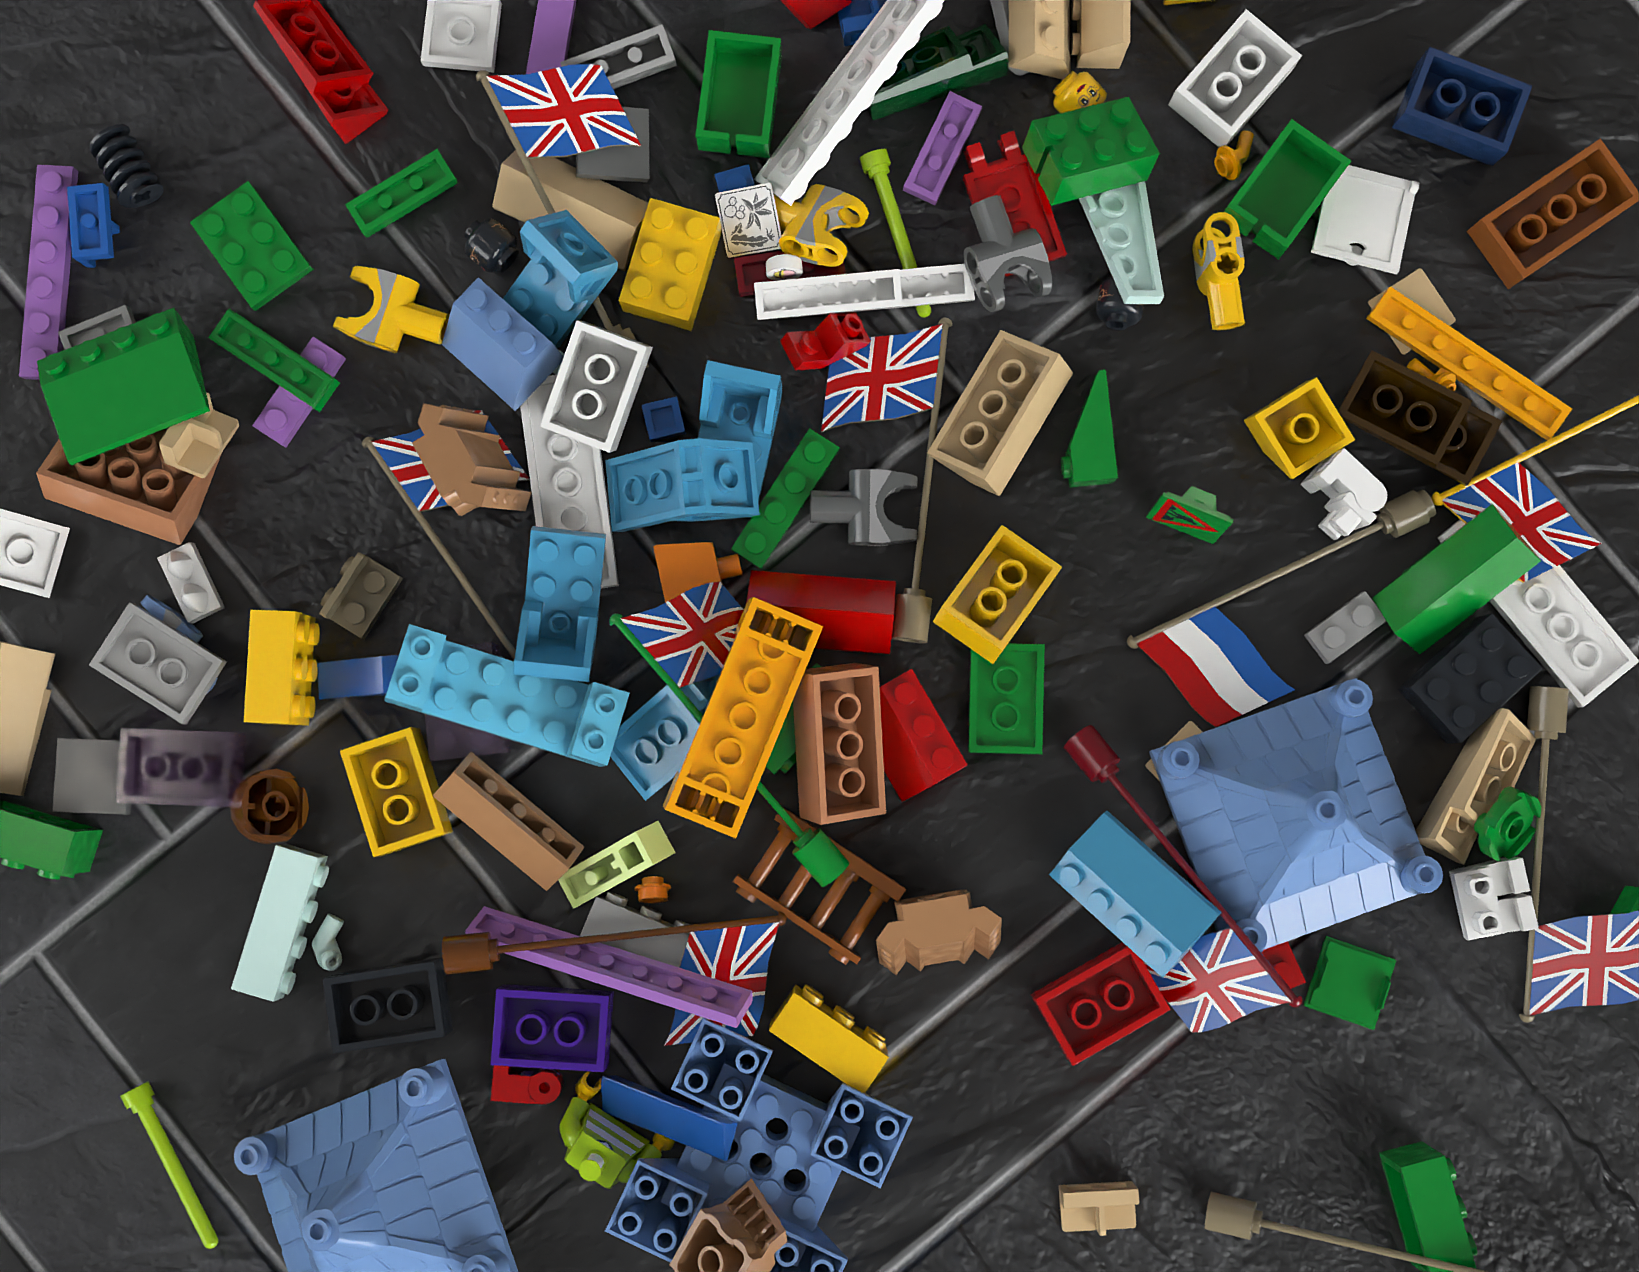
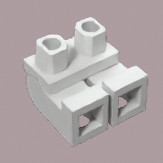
(1351, 490)
(1477, 901)

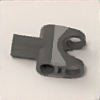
(1004, 253)
(864, 508)

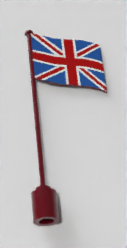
(1224, 970)

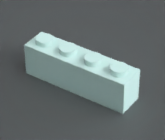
(280, 923)

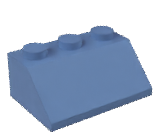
(499, 344)

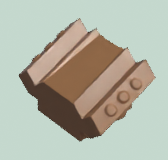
(467, 461)
(937, 931)
(732, 1236)

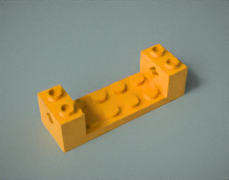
(743, 717)

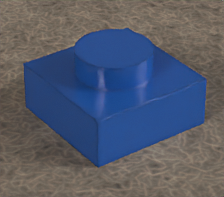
(734, 178)
(663, 419)

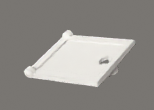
(1367, 211)

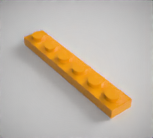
(1469, 363)

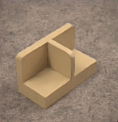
(198, 441)
(1098, 1206)

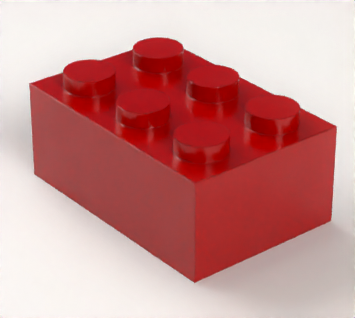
(1100, 1002)

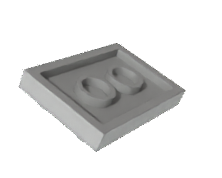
(157, 663)

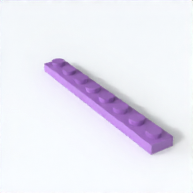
(619, 969)

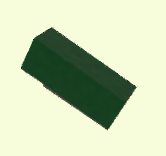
(940, 65)

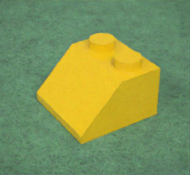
(1300, 428)

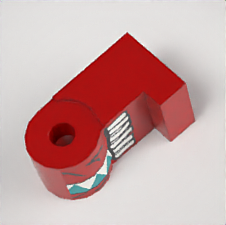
(526, 1086)

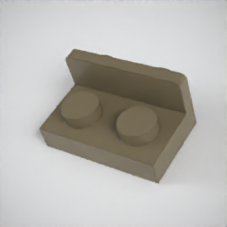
(360, 594)

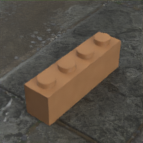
(508, 821)

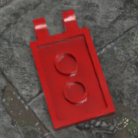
(1019, 190)

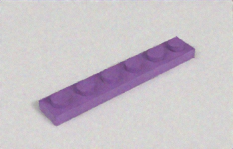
(47, 268)

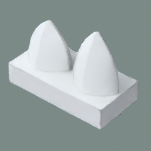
(191, 582)

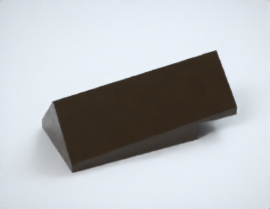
(1419, 417)

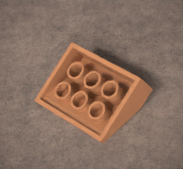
(128, 487)

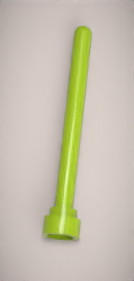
(876, 166)
(141, 1102)

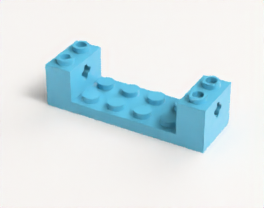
(487, 696)

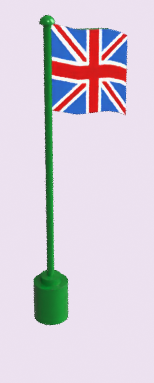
(689, 644)

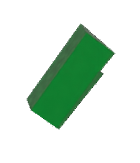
(1455, 579)

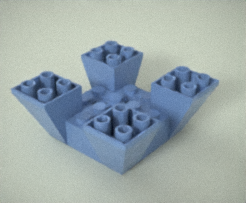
(821, 1140)

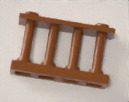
(881, 890)

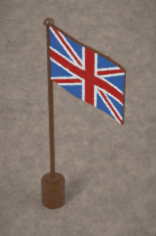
(720, 950)

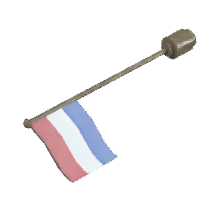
(1216, 661)

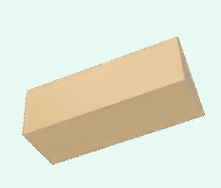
(600, 208)
(22, 711)
(1482, 770)

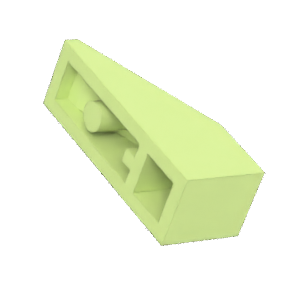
(616, 864)

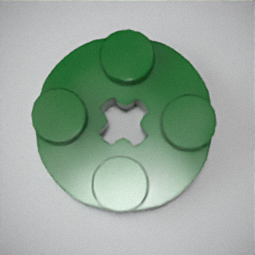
(1507, 824)

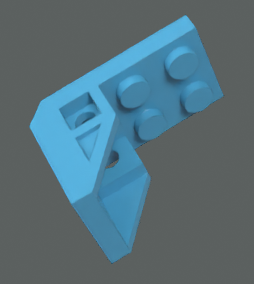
(563, 274)
(741, 408)
(682, 483)
(560, 604)
(658, 737)

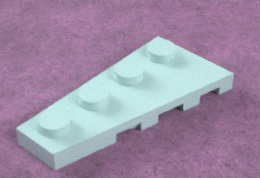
(1127, 241)

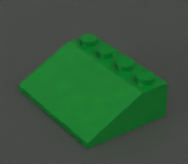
(123, 385)

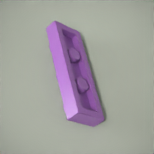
(942, 148)
(285, 411)

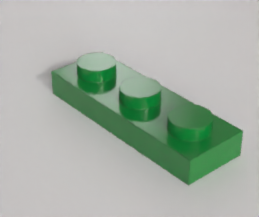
(401, 193)

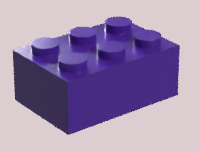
(552, 1028)

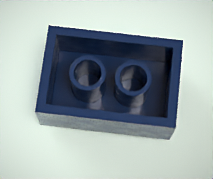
(1462, 106)

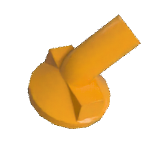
(1230, 161)
(1441, 377)

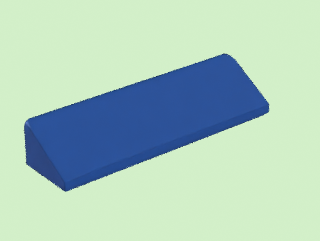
(667, 1116)

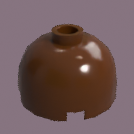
(269, 806)

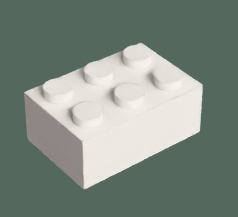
(1234, 79)
(596, 386)

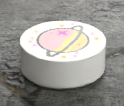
(784, 267)

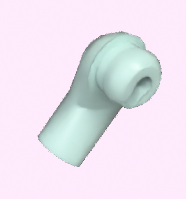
(325, 944)

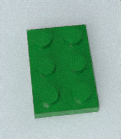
(251, 246)
(1007, 701)

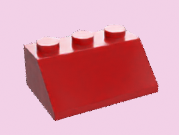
(914, 738)

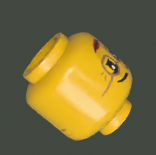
(1078, 92)

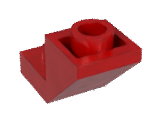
(831, 341)

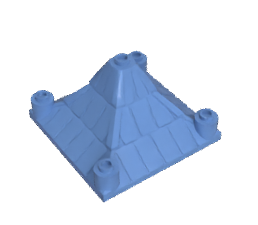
(1295, 816)
(381, 1183)

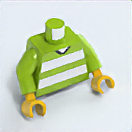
(601, 1144)

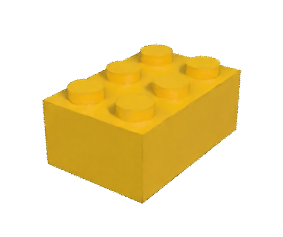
(670, 264)
(997, 594)
(280, 668)
(395, 791)
(830, 1037)

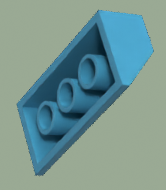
(1135, 893)

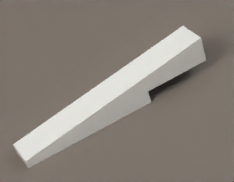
(863, 291)

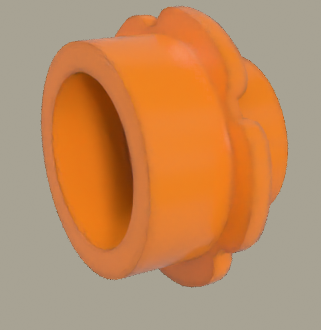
(652, 890)

